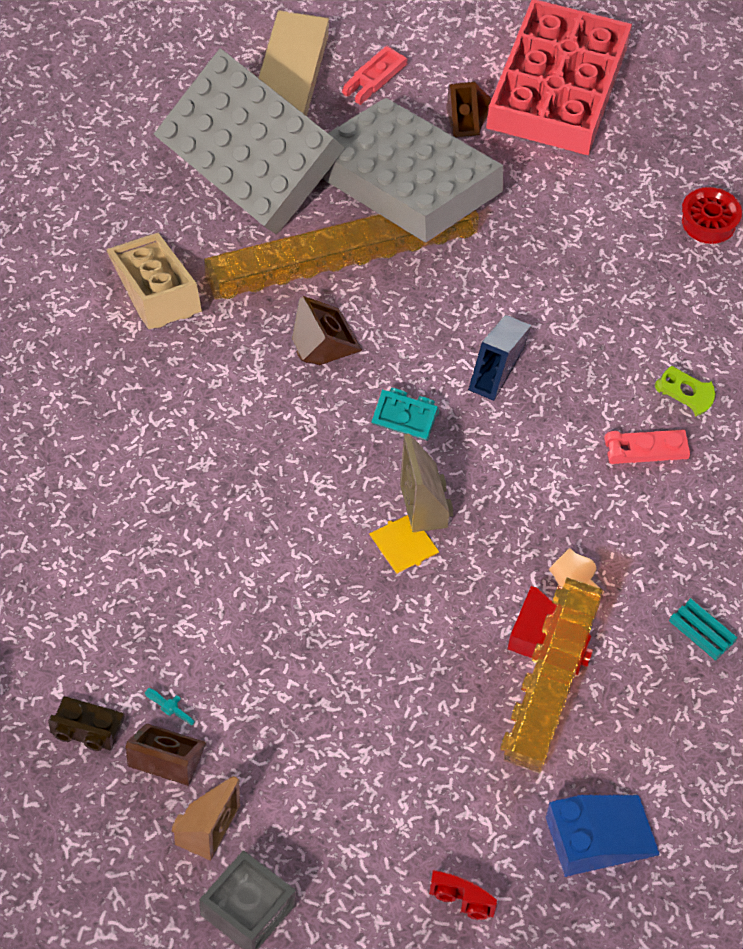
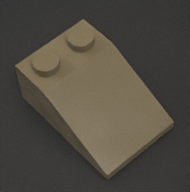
(423, 488)

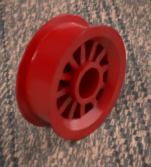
(710, 215)

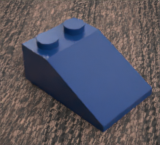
(599, 832)

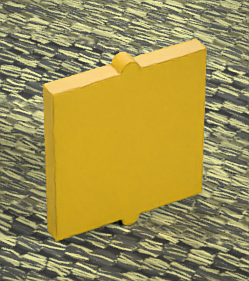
(402, 546)

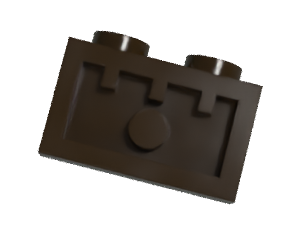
(86, 723)

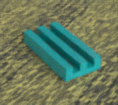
(728, 636)

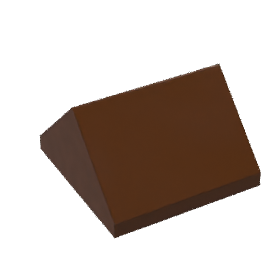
(164, 753)

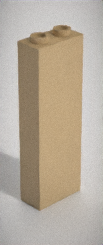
(295, 57)

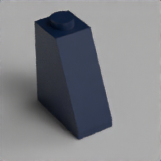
(498, 356)

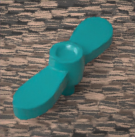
(169, 706)

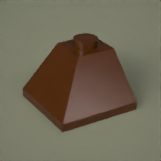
(322, 333)

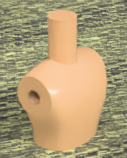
(574, 567)

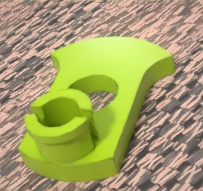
(702, 396)

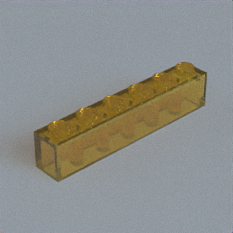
(552, 676)

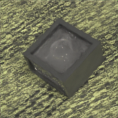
(247, 902)

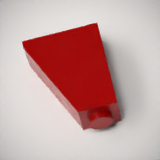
(529, 626)

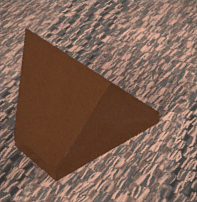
(467, 108)

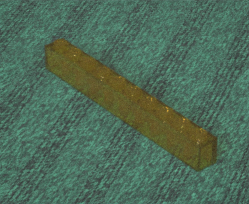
(318, 252)

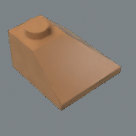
(208, 819)

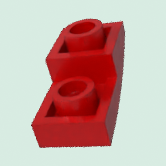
(475, 900)

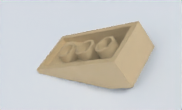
(156, 281)

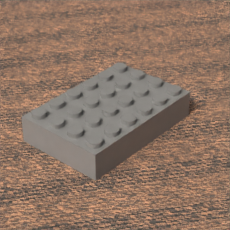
(249, 141)
(411, 170)

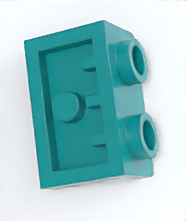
(405, 414)

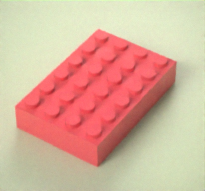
(559, 76)

